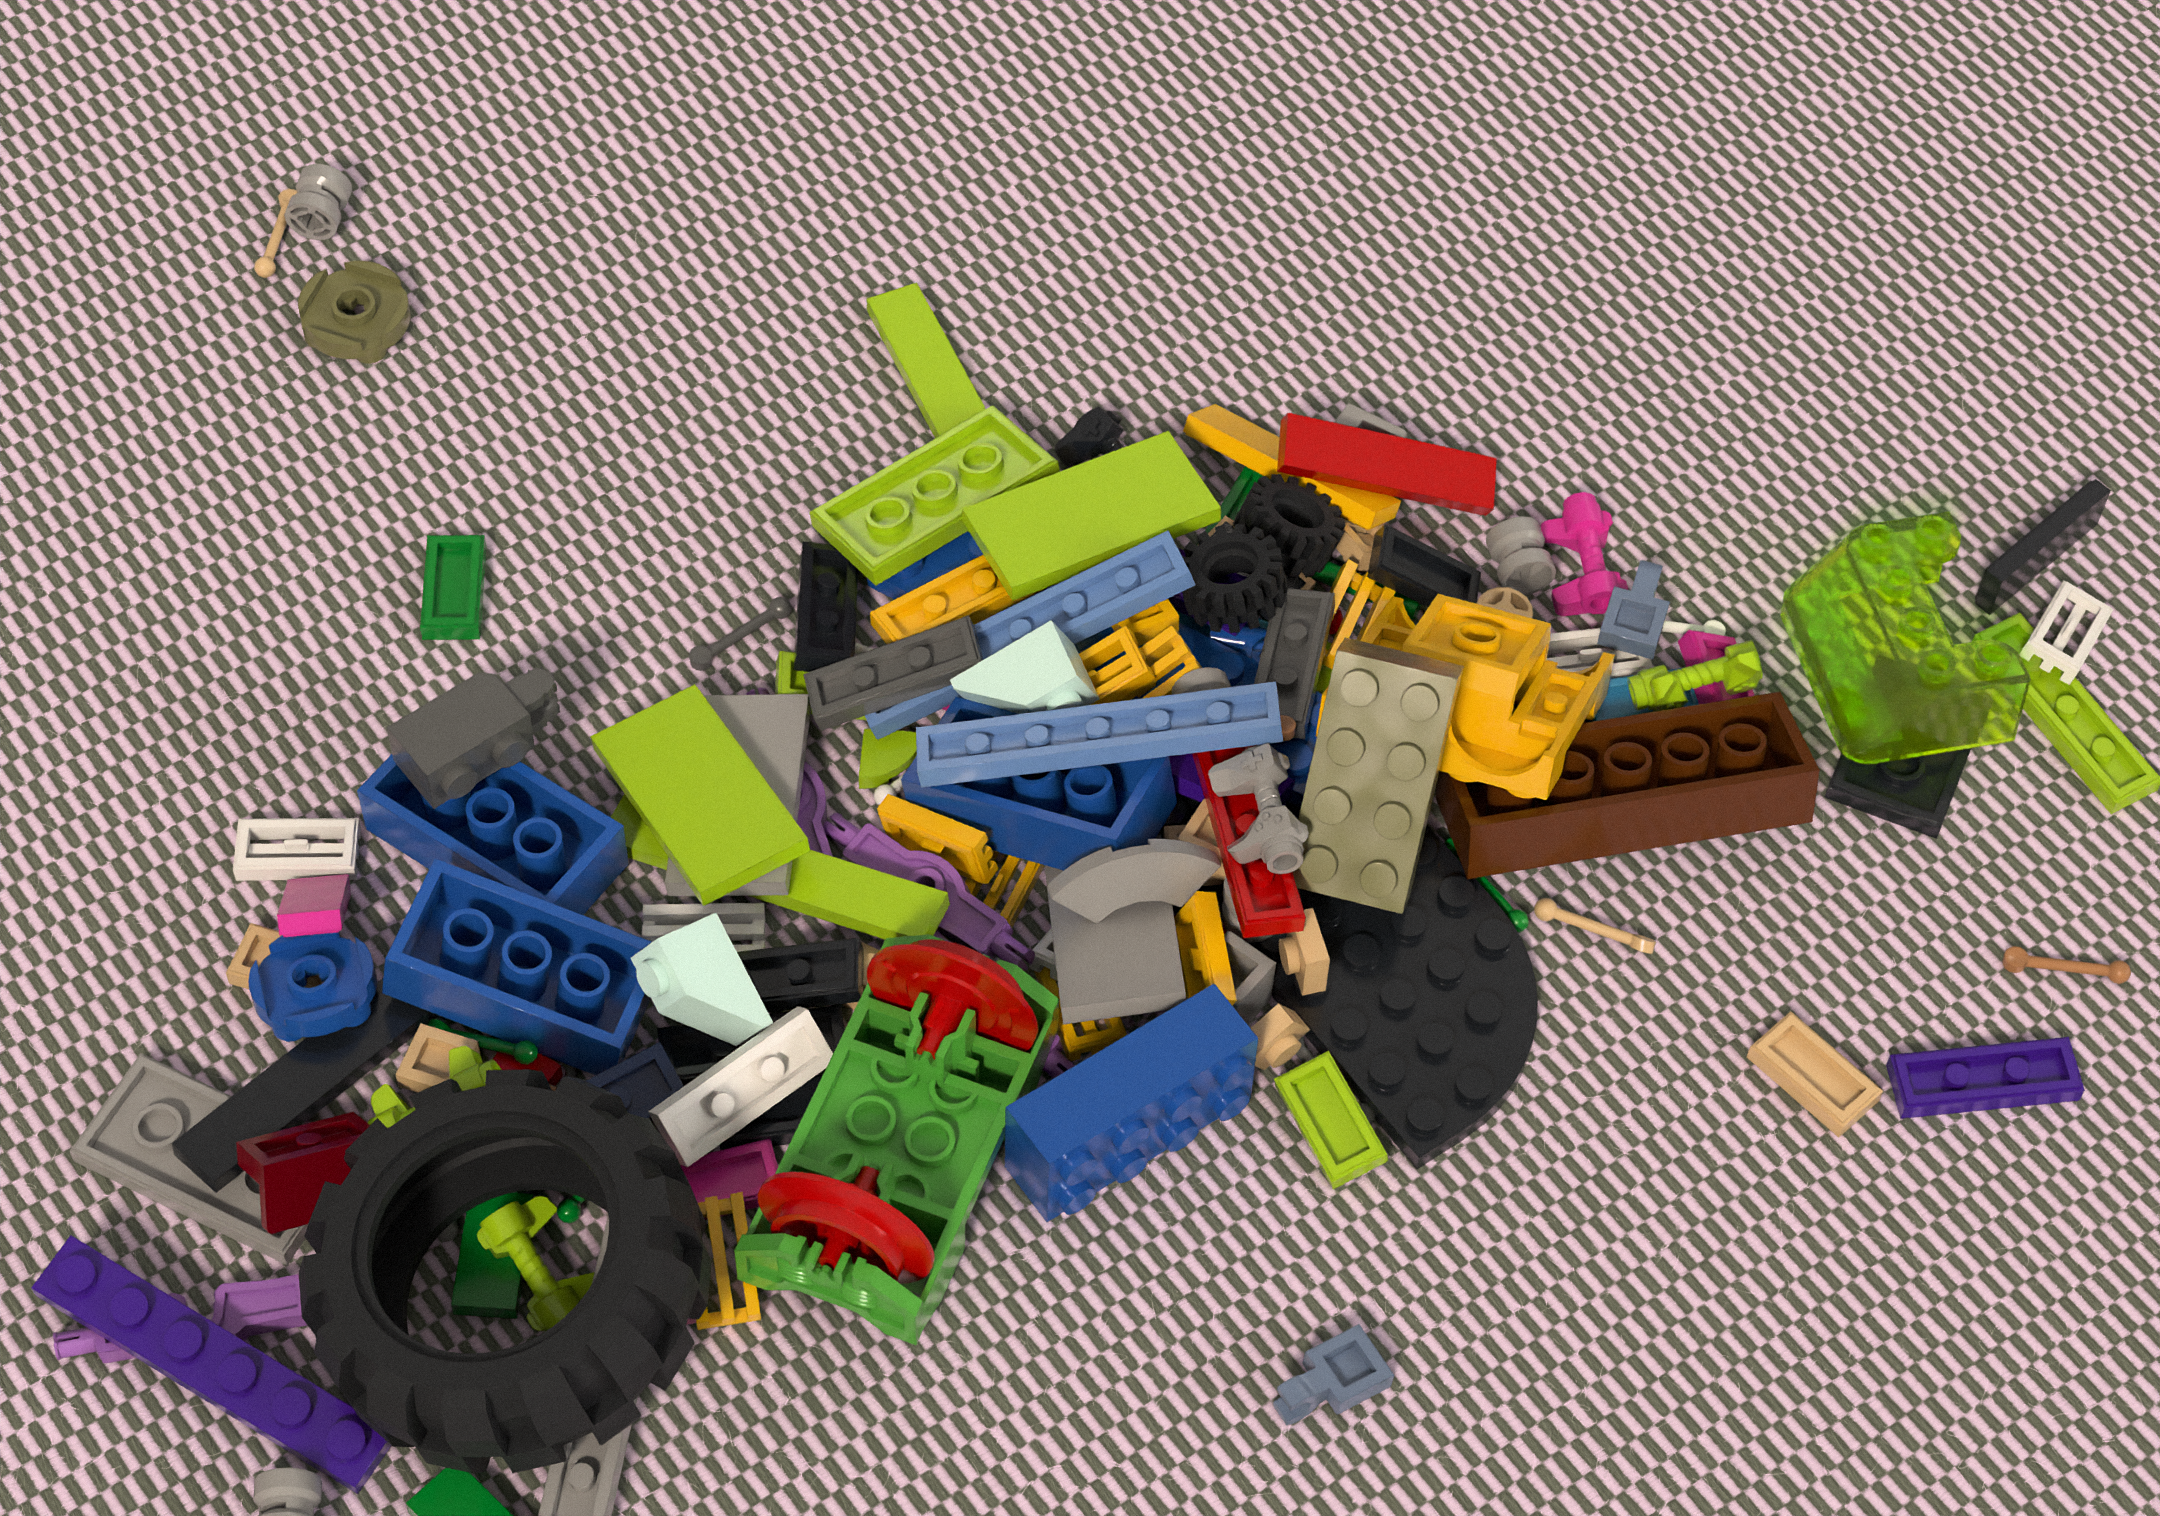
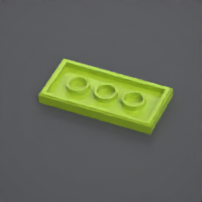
(920, 498)
(1089, 514)
(700, 794)

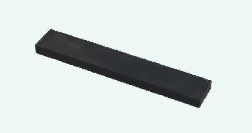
(296, 1087)

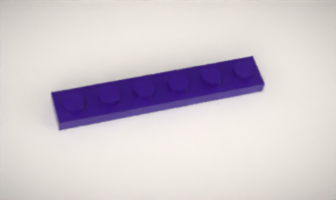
(212, 1363)

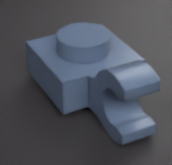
(1634, 616)
(1339, 1371)

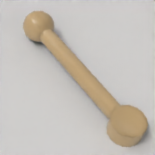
(265, 265)
(1547, 909)

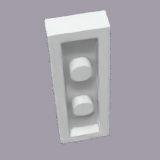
(742, 1086)

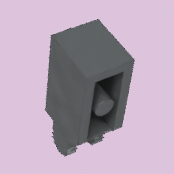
(472, 732)

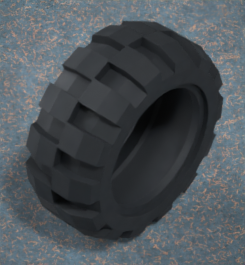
(430, 1172)

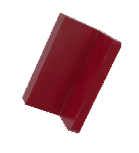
(295, 1165)

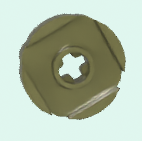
(360, 335)

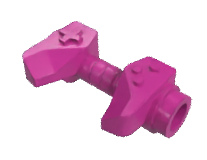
(1583, 530)

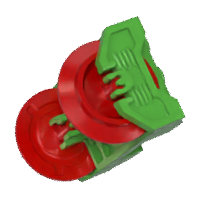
(901, 1134)

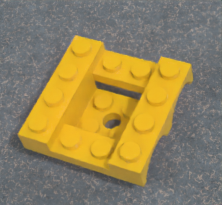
(1502, 667)

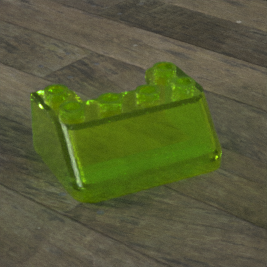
(1883, 653)

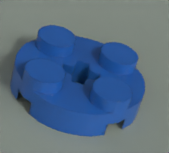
(320, 1010)

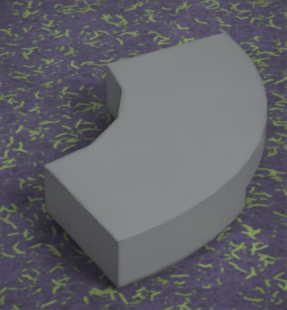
(1151, 872)

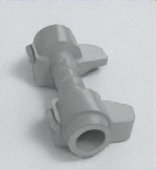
(1275, 832)

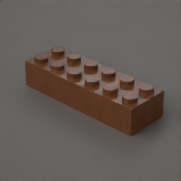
(1643, 788)

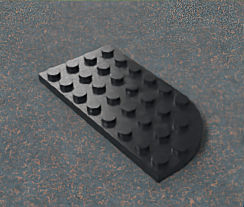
(1417, 1005)

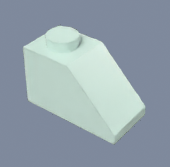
(1030, 675)
(702, 982)

